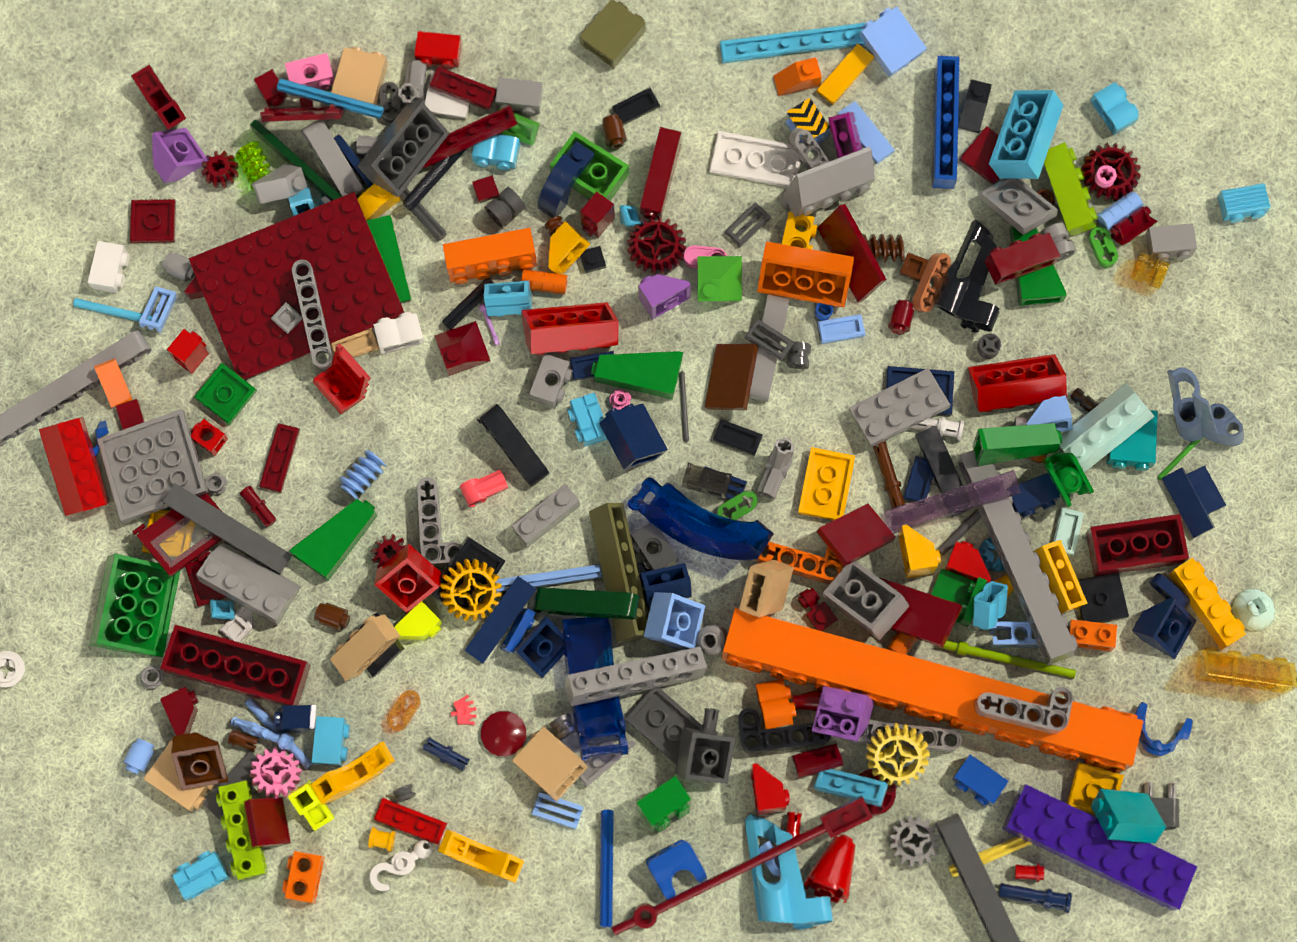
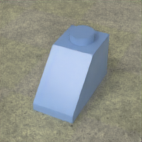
(1053, 411)

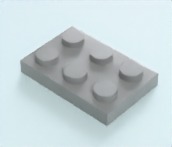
(1018, 204)

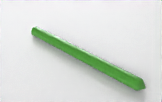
(1178, 459)

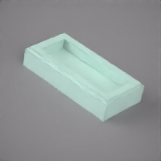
(1068, 529)

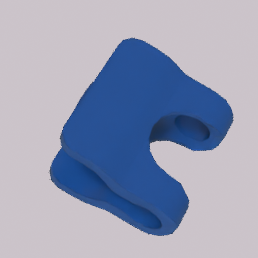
(669, 861)

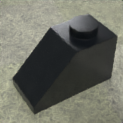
(975, 105)

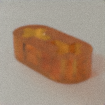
(399, 707)

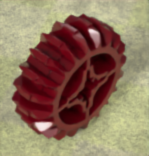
(1099, 157)
(648, 245)

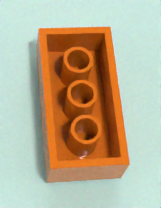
(490, 255)
(805, 274)

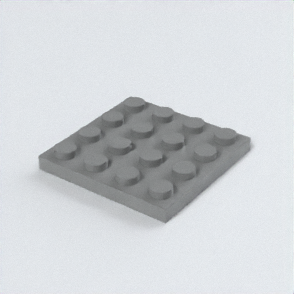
(148, 461)

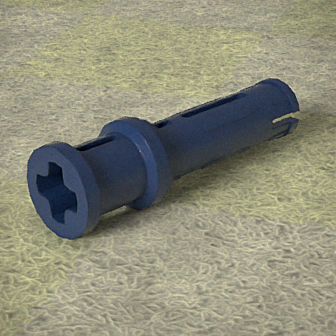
(1046, 898)

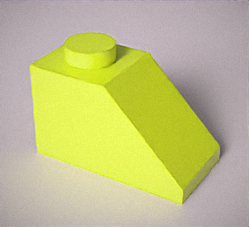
(418, 624)

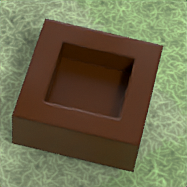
(913, 267)

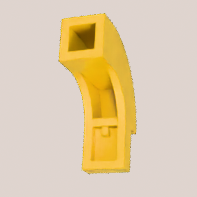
(353, 775)
(480, 856)

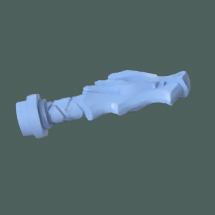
(284, 741)

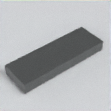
(240, 773)

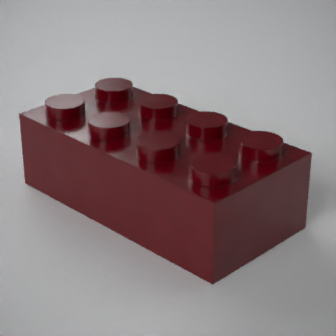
(1137, 545)

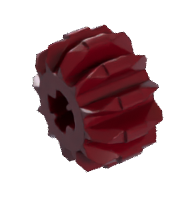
(223, 175)
(384, 547)

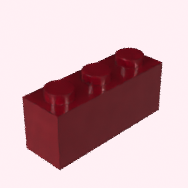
(1022, 258)

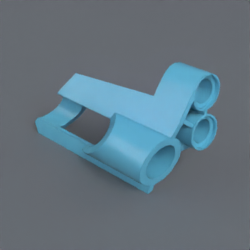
(784, 899)

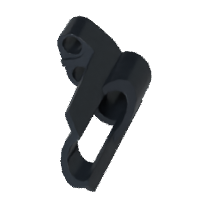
(961, 295)

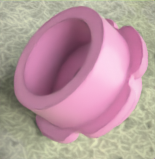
(619, 393)

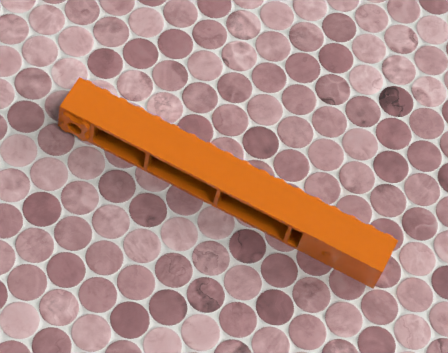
(925, 689)

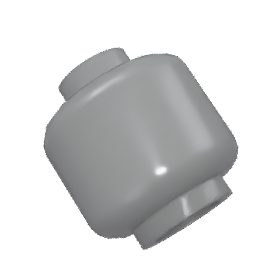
(706, 641)

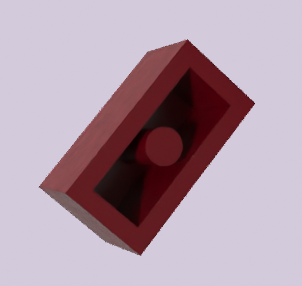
(597, 215)

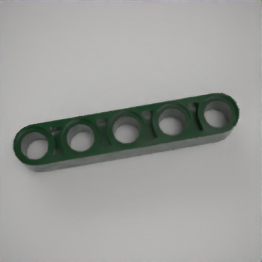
(586, 603)

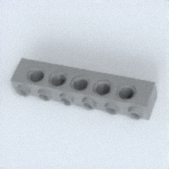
(635, 676)

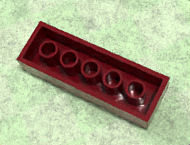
(235, 666)

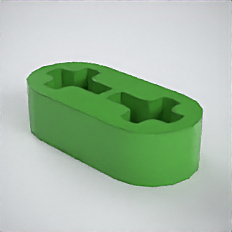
(1098, 249)
(741, 511)

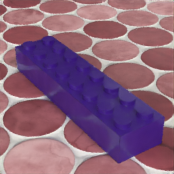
(1082, 841)

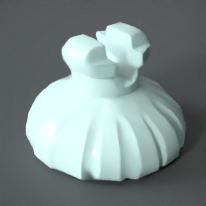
(1246, 611)

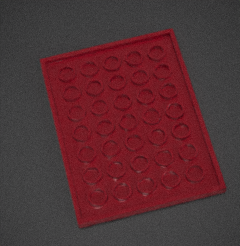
(254, 279)

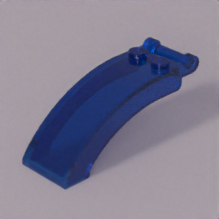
(698, 527)
(586, 648)

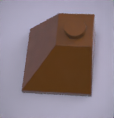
(198, 761)

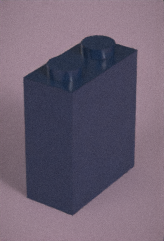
(633, 435)

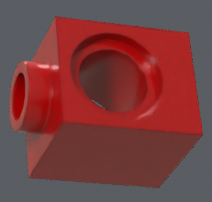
(215, 443)

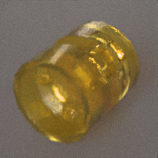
(1155, 276)

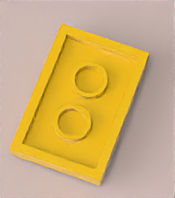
(826, 484)

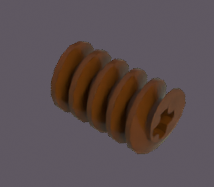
(886, 247)

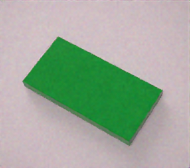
(387, 244)

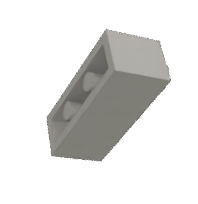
(546, 515)

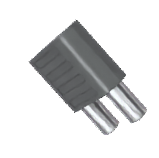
(1167, 807)

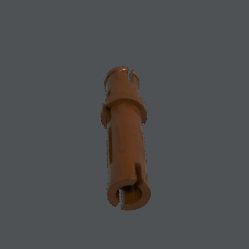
(889, 477)

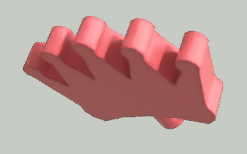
(462, 711)

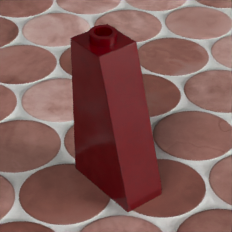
(661, 173)

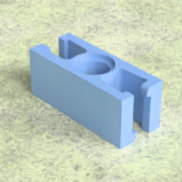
(1012, 641)

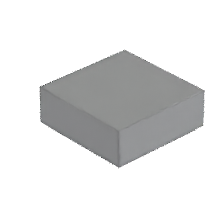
(287, 318)

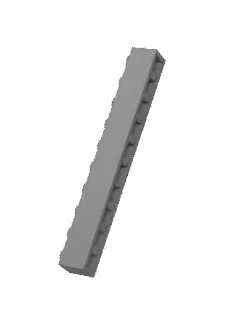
(1022, 568)

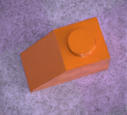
(798, 77)

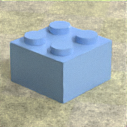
(674, 620)

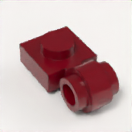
(820, 615)

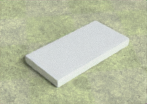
(754, 159)

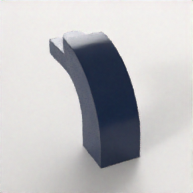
(562, 178)

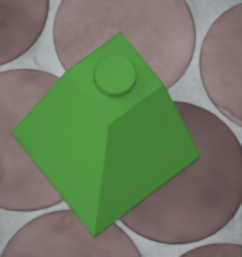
(719, 278)

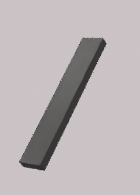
(227, 528)

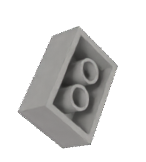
(866, 599)

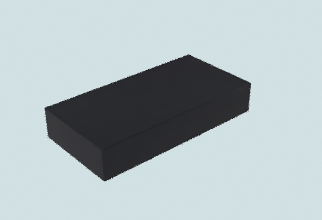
(636, 106)
(737, 437)

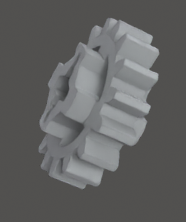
(917, 851)

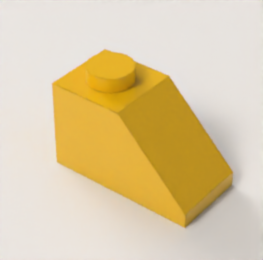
(565, 248)

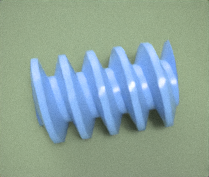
(362, 474)

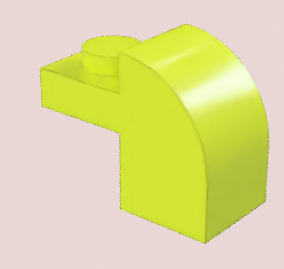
(308, 804)

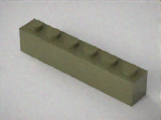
(619, 565)

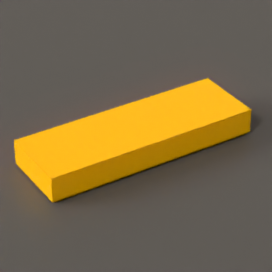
(845, 74)

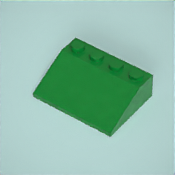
(134, 606)

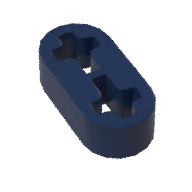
(1168, 589)

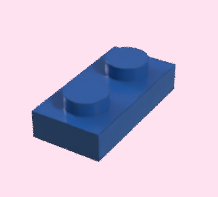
(522, 623)

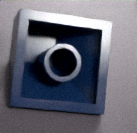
(1165, 626)

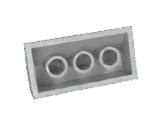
(830, 182)
(248, 583)

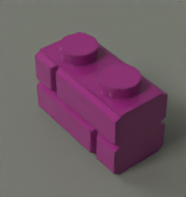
(845, 134)

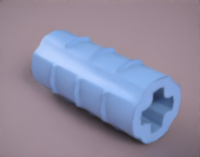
(1119, 210)

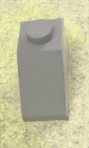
(280, 184)

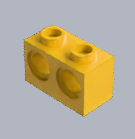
(795, 238)

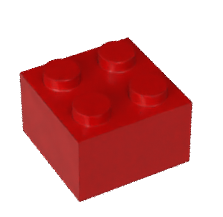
(407, 578)

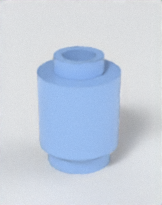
(138, 756)

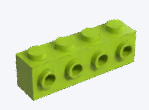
(1069, 189)
(247, 860)

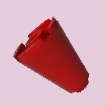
(833, 870)

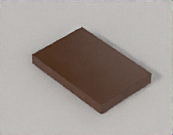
(731, 376)

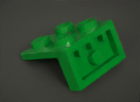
(959, 590)

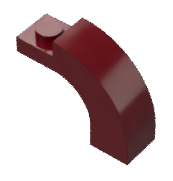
(158, 97)

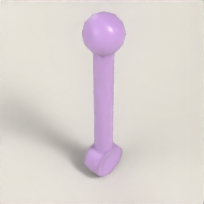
(482, 307)

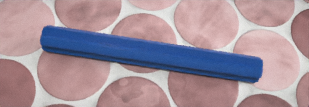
(606, 868)

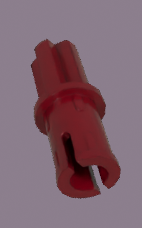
(258, 506)

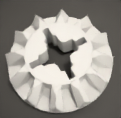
(16, 663)

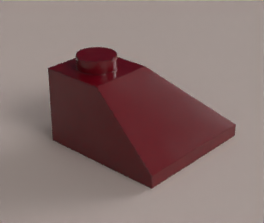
(462, 348)

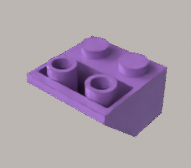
(842, 714)

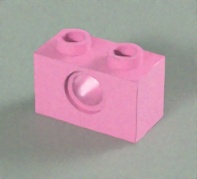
(318, 65)

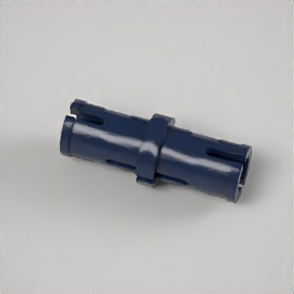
(446, 754)

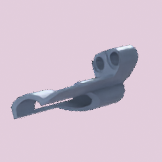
(1199, 408)

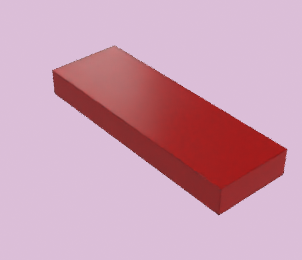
(410, 821)

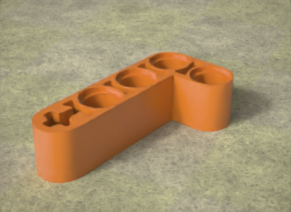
(800, 557)

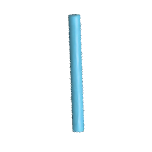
(105, 309)

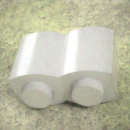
(398, 332)

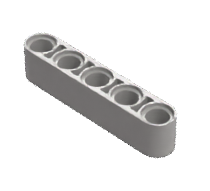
(307, 304)
(775, 317)
(937, 735)

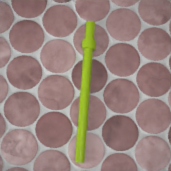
(962, 648)

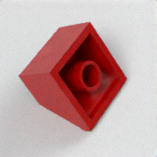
(768, 791)

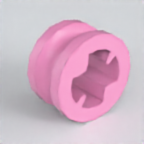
(1110, 171)

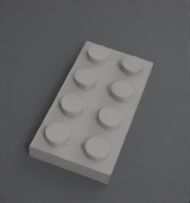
(899, 407)

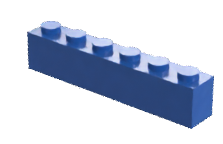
(945, 122)

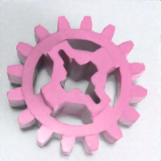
(285, 769)

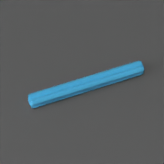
(330, 98)

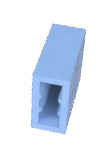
(892, 40)

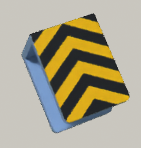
(809, 118)

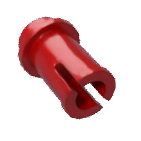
(793, 823)
(1029, 872)

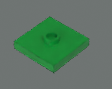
(225, 393)

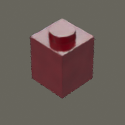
(267, 87)

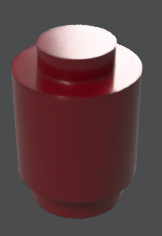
(901, 317)

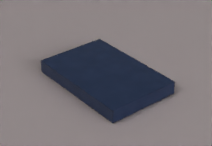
(944, 379)

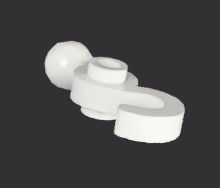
(402, 864)

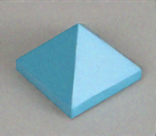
(629, 216)
(222, 610)

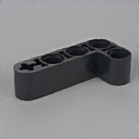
(513, 444)
(783, 732)

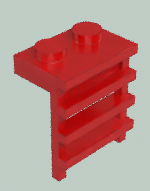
(343, 382)

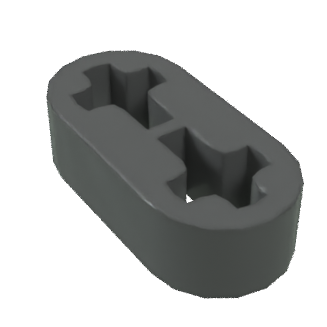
(385, 103)

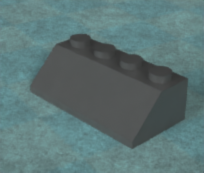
(403, 148)

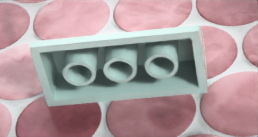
(1106, 427)

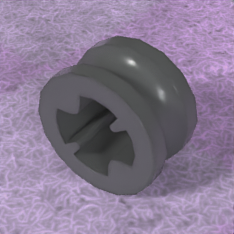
(404, 793)

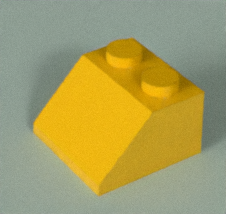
(917, 553)

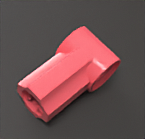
(480, 489)

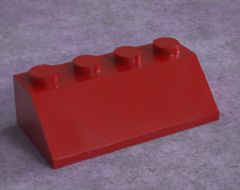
(570, 328)
(1017, 382)
(74, 466)

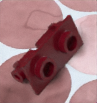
(1125, 230)

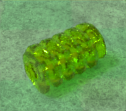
(252, 162)

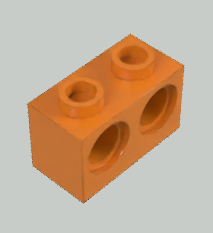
(1093, 635)
(310, 878)

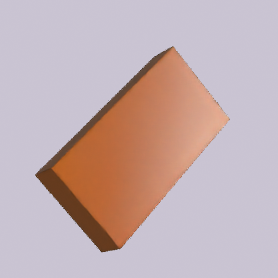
(113, 382)

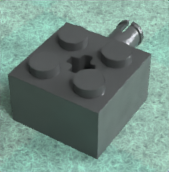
(696, 743)

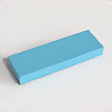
(851, 786)

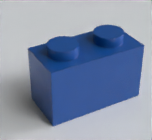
(980, 781)

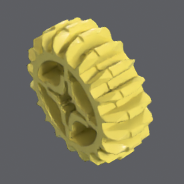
(906, 754)

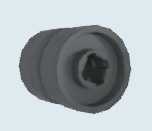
(506, 206)

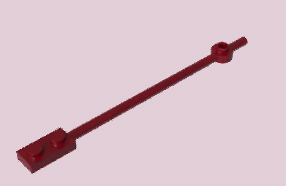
(833, 822)

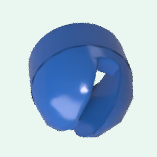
(825, 309)

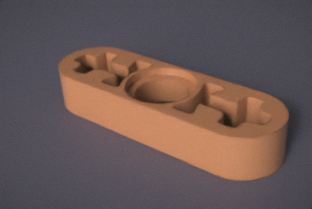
(925, 295)

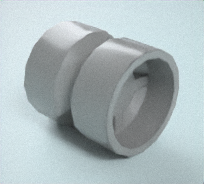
(1059, 235)

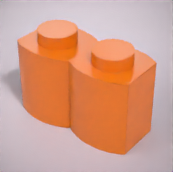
(775, 704)

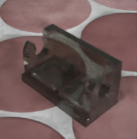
(706, 480)

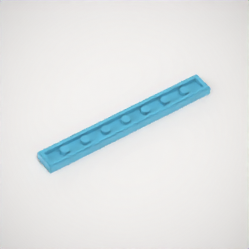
(791, 43)

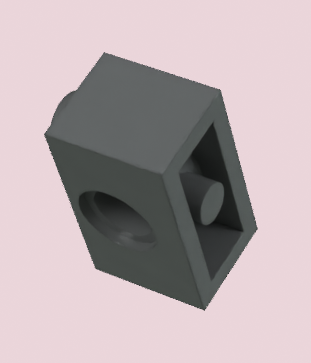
(649, 536)

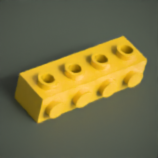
(1207, 603)

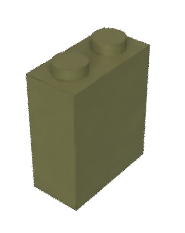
(613, 33)

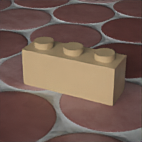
(364, 646)

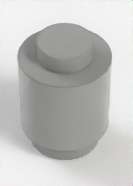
(178, 266)

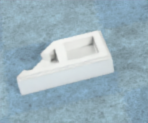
(240, 626)

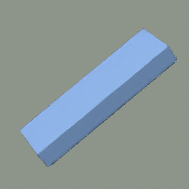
(869, 133)

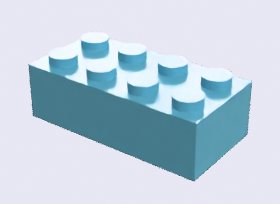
(1026, 134)

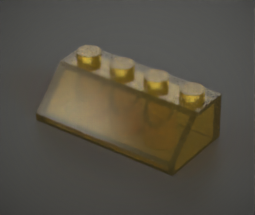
(1246, 671)

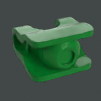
(1067, 476)

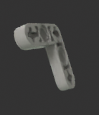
(802, 151)

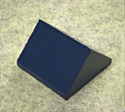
(542, 647)

